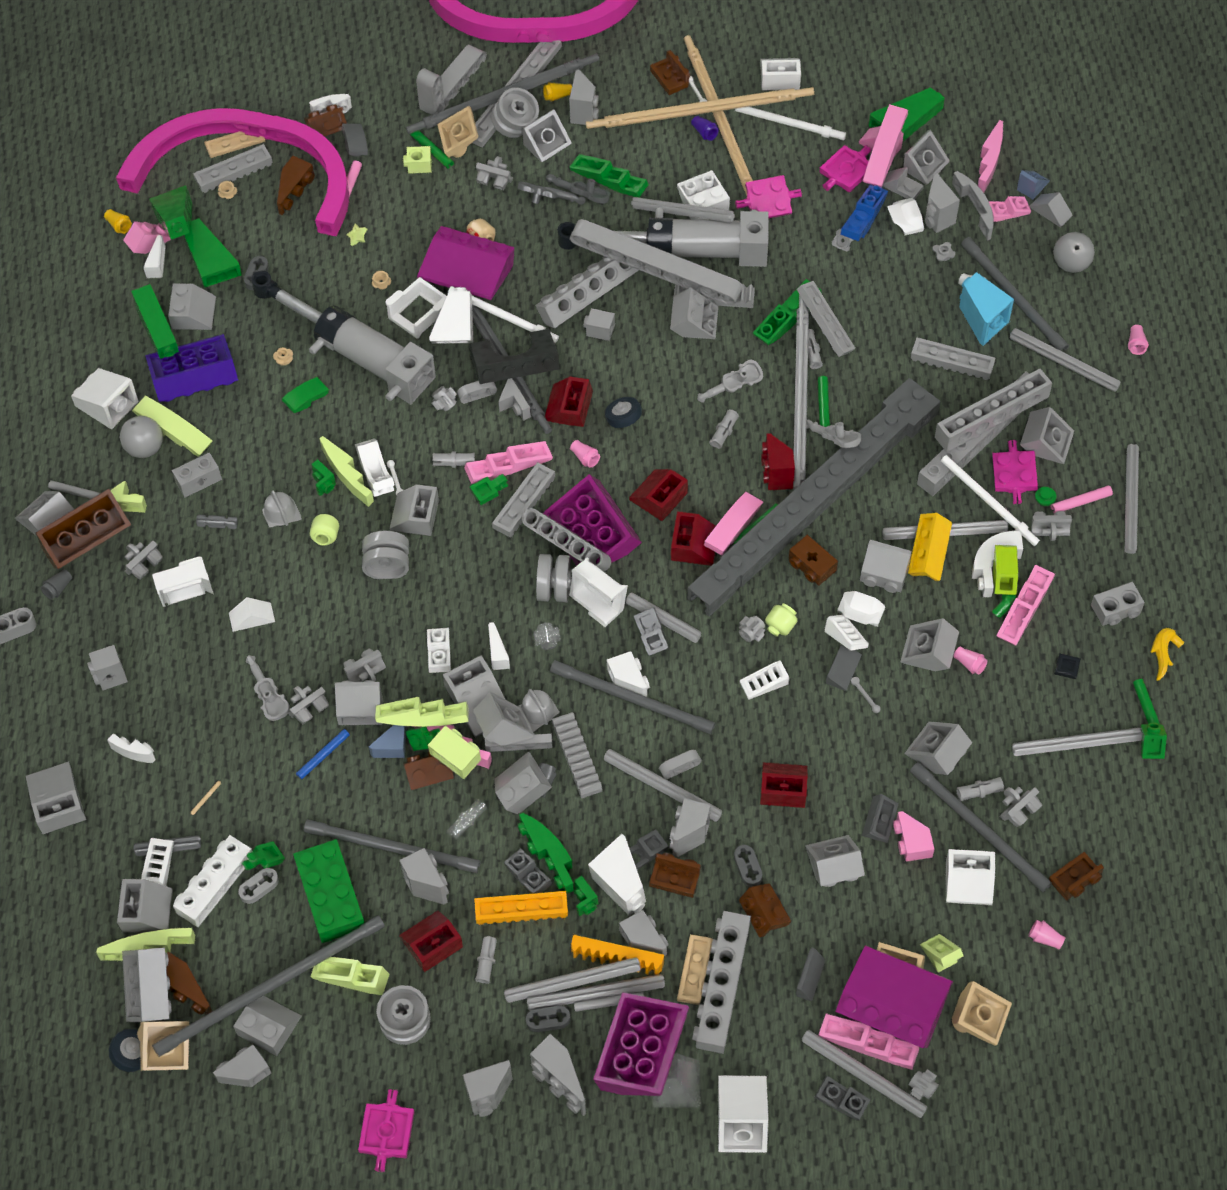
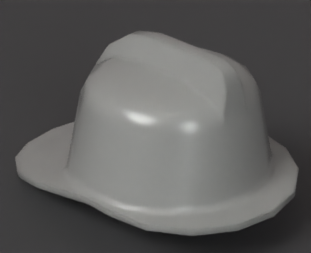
(280, 509)
(538, 708)

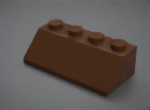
(82, 529)

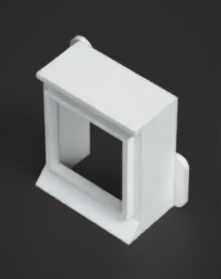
(400, 300)
(182, 581)
(592, 596)

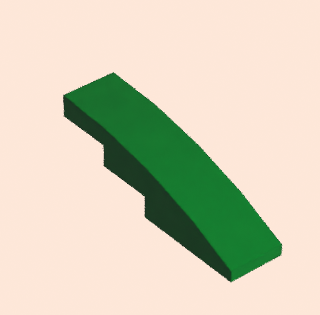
(609, 176)

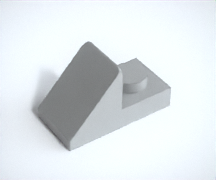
(899, 183)
(513, 398)

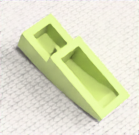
(352, 975)

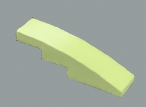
(173, 426)
(344, 468)
(413, 713)
(146, 940)

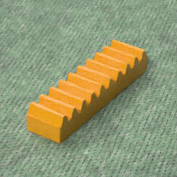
(521, 907)
(615, 953)

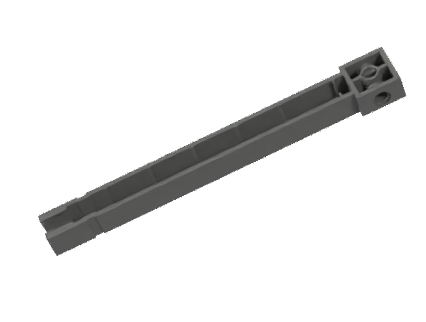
(901, 415)

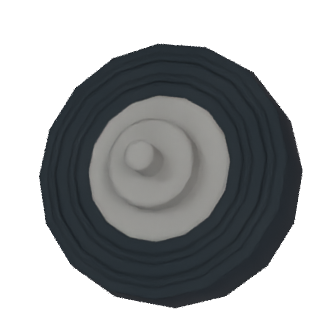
(623, 412)
(125, 1051)

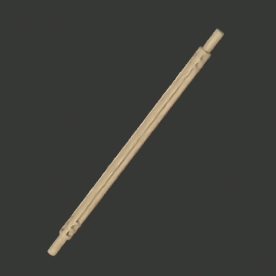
(700, 108)
(719, 116)

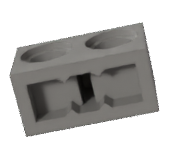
(1114, 600)

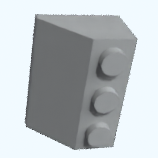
(146, 985)

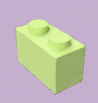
(455, 751)

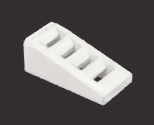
(155, 261)
(845, 632)
(498, 653)
(769, 670)
(165, 863)

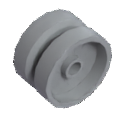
(514, 111)
(385, 555)
(556, 578)
(403, 1014)

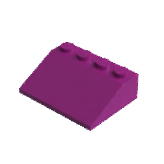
(466, 262)
(595, 518)
(894, 997)
(640, 1046)

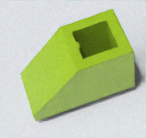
(1005, 569)

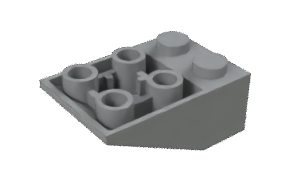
(471, 685)
(55, 798)
(553, 1064)

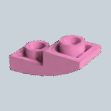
(1012, 207)

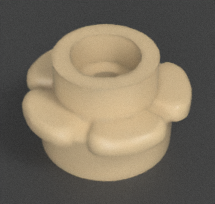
(223, 187)
(377, 277)
(283, 360)

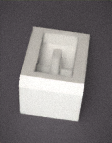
(251, 614)

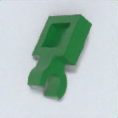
(487, 490)
(420, 737)
(264, 854)

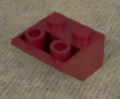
(569, 401)
(777, 463)
(660, 492)
(689, 539)
(784, 785)
(432, 940)

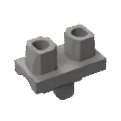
(494, 169)
(1051, 525)
(135, 565)
(365, 667)
(300, 710)
(1014, 812)

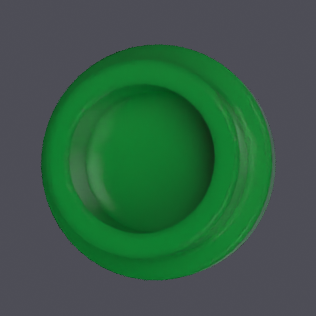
(1045, 496)

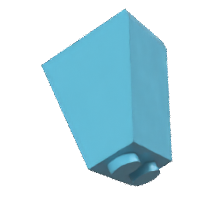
(984, 307)

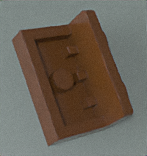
(671, 73)
(328, 121)
(425, 771)
(675, 875)
(1076, 876)
(764, 908)

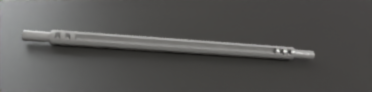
(801, 380)

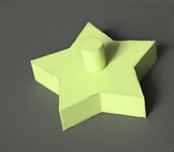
(357, 234)

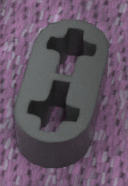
(252, 269)
(743, 867)
(546, 1013)

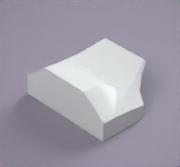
(907, 216)
(861, 608)

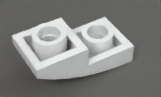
(339, 99)
(438, 650)
(135, 751)

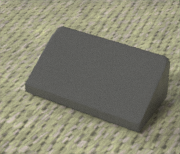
(843, 668)
(880, 818)
(810, 975)

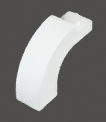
(374, 467)
(985, 556)

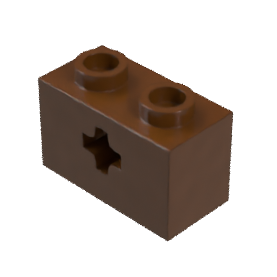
(812, 560)

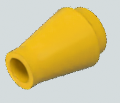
(555, 91)
(120, 222)

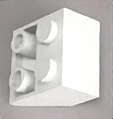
(780, 73)
(705, 192)
(970, 877)

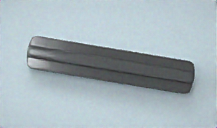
(180, 844)

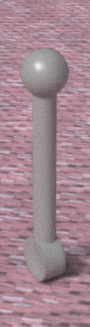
(875, 708)

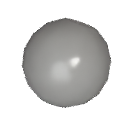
(1074, 252)
(141, 436)

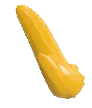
(1160, 646)

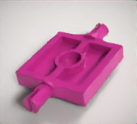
(845, 168)
(769, 196)
(1015, 471)
(386, 1130)

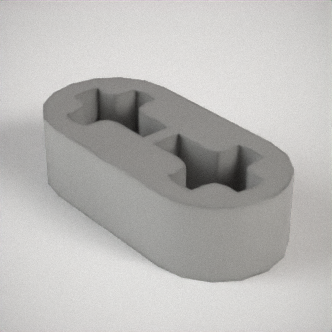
(476, 391)
(680, 764)
(262, 889)

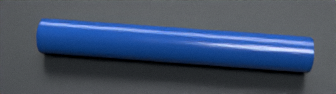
(322, 754)

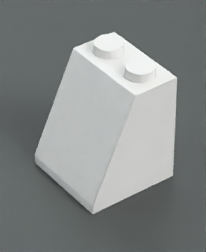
(455, 319)
(105, 397)
(618, 876)
(742, 1114)

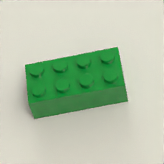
(329, 890)

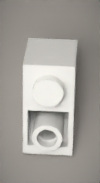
(626, 673)

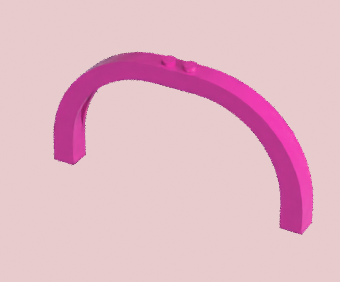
(532, 29)
(255, 124)

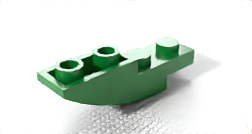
(780, 319)
(547, 846)

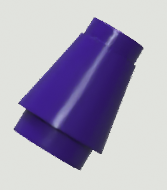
(705, 128)

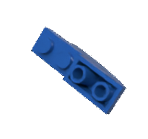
(865, 213)

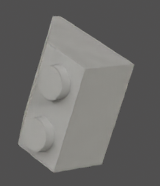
(583, 100)
(941, 206)
(191, 307)
(1047, 435)
(44, 510)
(885, 566)
(930, 645)
(502, 721)
(939, 747)
(521, 784)
(835, 860)
(266, 1024)
(487, 1087)

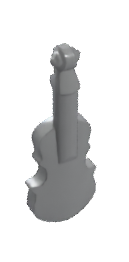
(748, 373)
(836, 433)
(273, 705)

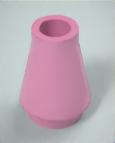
(1137, 341)
(587, 455)
(971, 660)
(1045, 934)

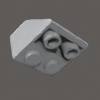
(694, 315)
(415, 510)
(357, 702)
(690, 826)
(423, 877)
(144, 906)

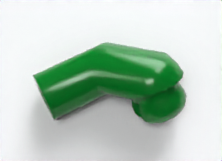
(1004, 605)

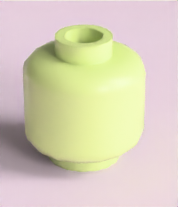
(324, 529)
(781, 620)

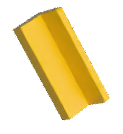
(930, 546)

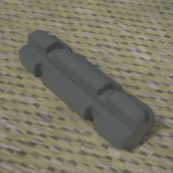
(217, 521)

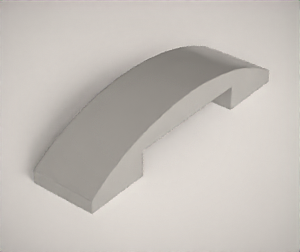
(965, 187)

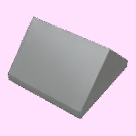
(545, 136)
(925, 158)

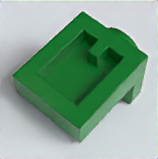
(324, 477)
(1153, 741)
(585, 892)

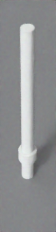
(825, 131)
(507, 316)
(990, 500)

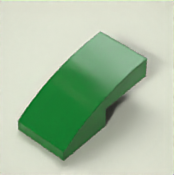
(304, 394)

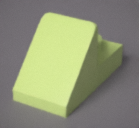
(127, 502)
(941, 952)

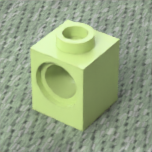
(418, 159)

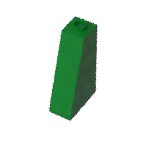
(920, 109)
(173, 211)
(210, 256)
(154, 321)

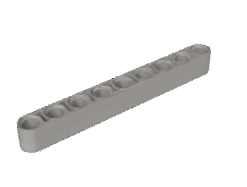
(656, 262)

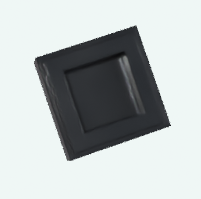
(1067, 666)

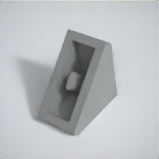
(1052, 208)

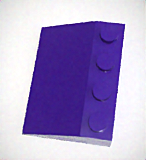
(192, 368)

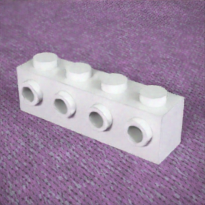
(212, 882)

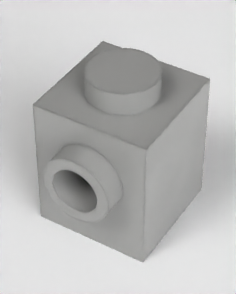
(599, 324)

